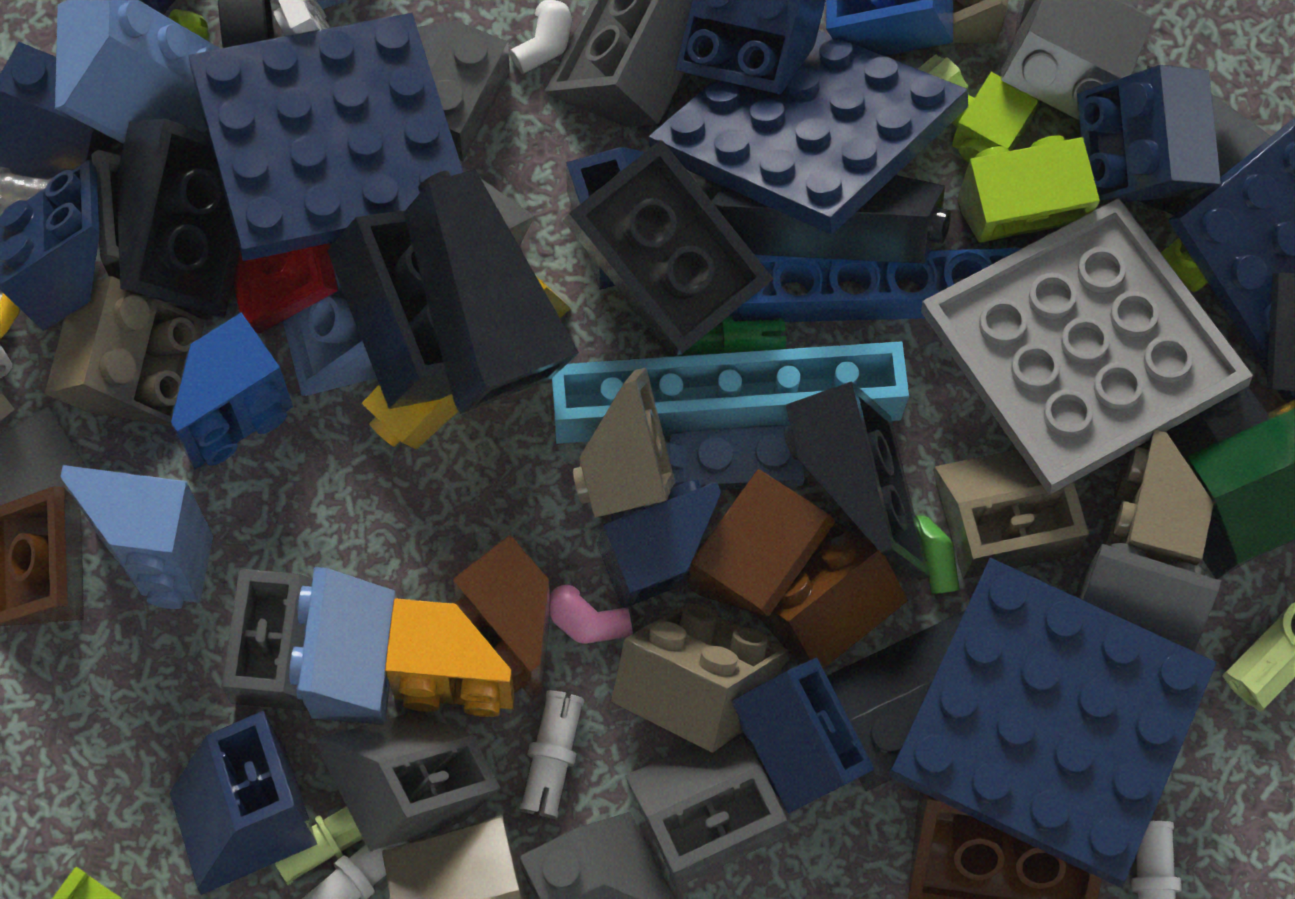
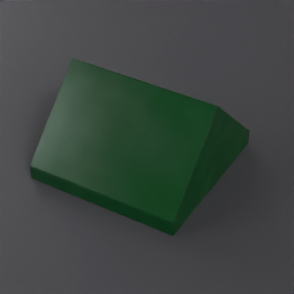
(1252, 485)

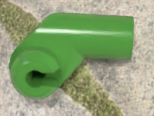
(939, 556)

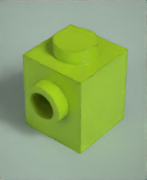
(993, 118)

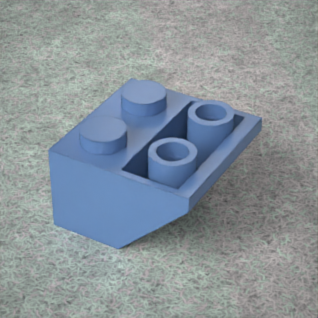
(344, 648)

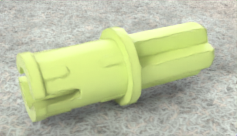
(332, 836)

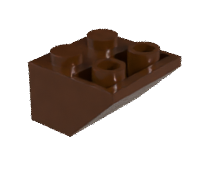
(835, 598)
(511, 608)

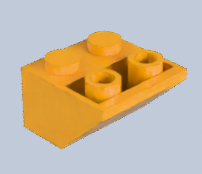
(444, 659)

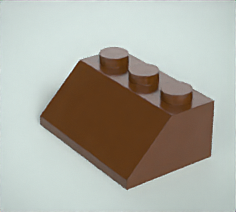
(972, 860)

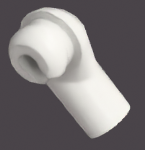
(550, 36)

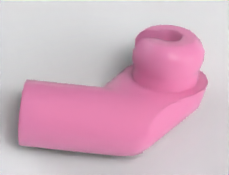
(582, 621)

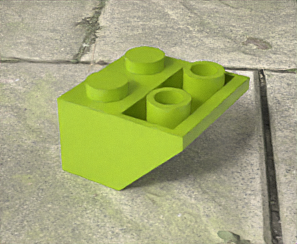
(1027, 188)

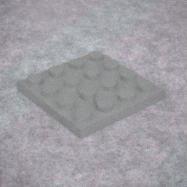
(1085, 345)

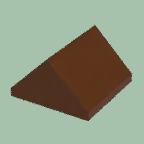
(759, 546)
(41, 559)

